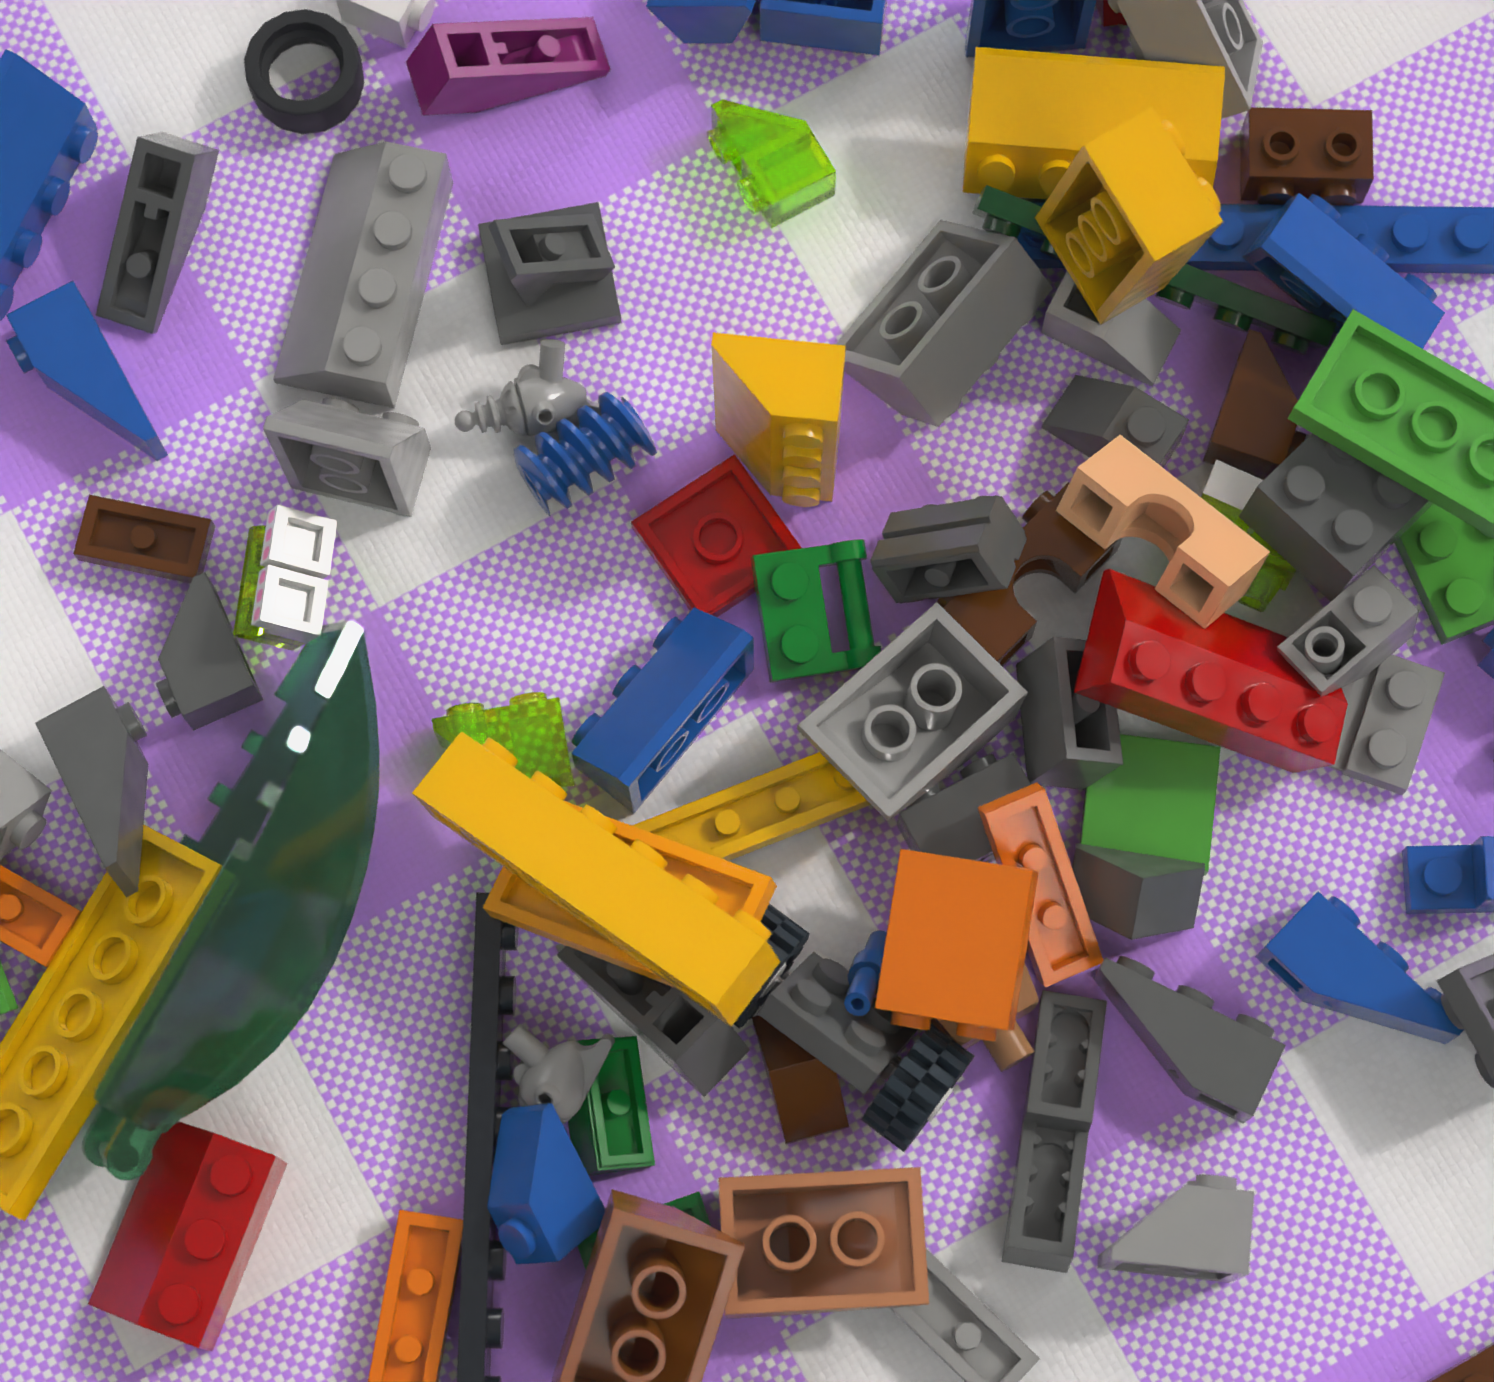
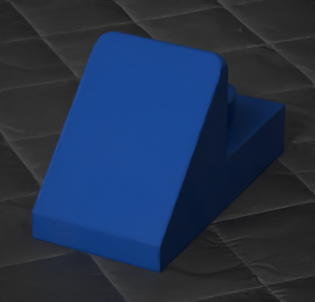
(1449, 878)

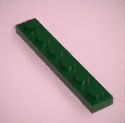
(1233, 303)

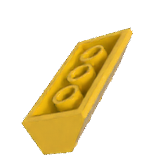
(1041, 107)
(781, 411)

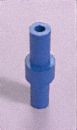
(865, 975)

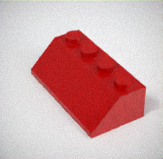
(1206, 682)

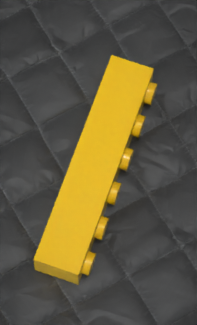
(598, 877)

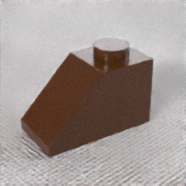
(1253, 419)

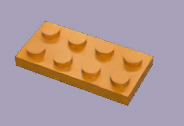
(528, 909)

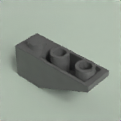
(1201, 1050)

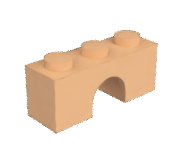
(1131, 495)

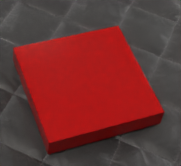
(710, 533)

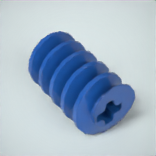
(582, 450)

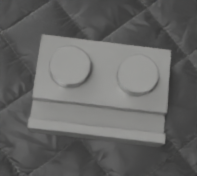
(1387, 723)

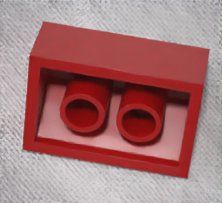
(188, 1234)

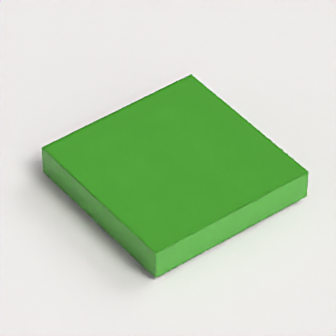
(1155, 801)

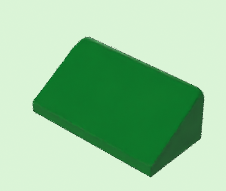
(613, 1122)

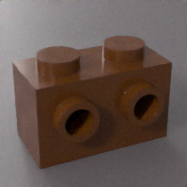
(1306, 154)

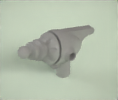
(534, 400)
(557, 1074)

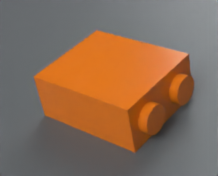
(956, 943)

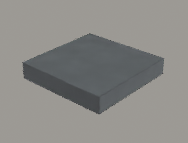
(562, 307)

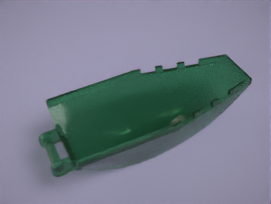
(275, 918)

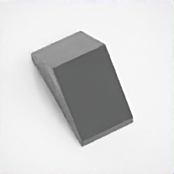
(1137, 891)

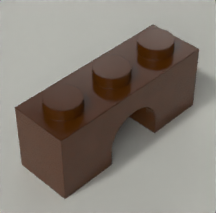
(1051, 548)

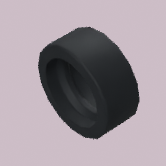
(302, 28)

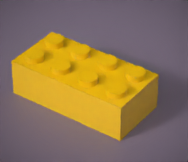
(1128, 214)

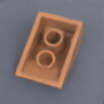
(826, 1241)

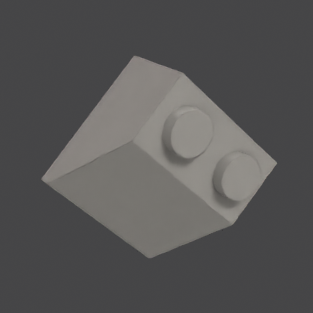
(1191, 1234)

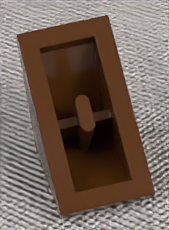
(801, 1085)

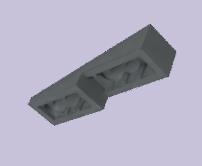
(1055, 1132)

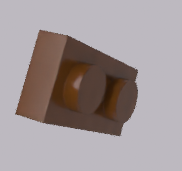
(143, 539)

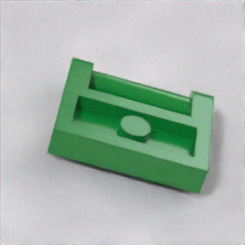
(795, 612)

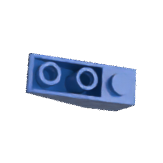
(1342, 970)

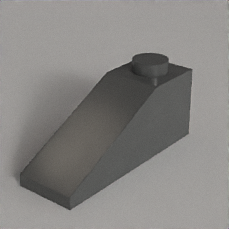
(155, 228)
(105, 777)
(666, 1019)

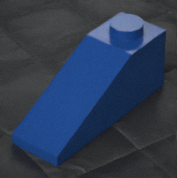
(76, 362)

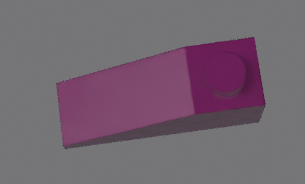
(501, 62)

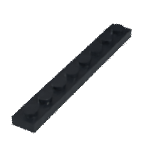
(490, 1062)

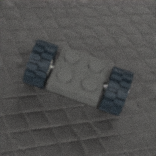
(858, 1048)

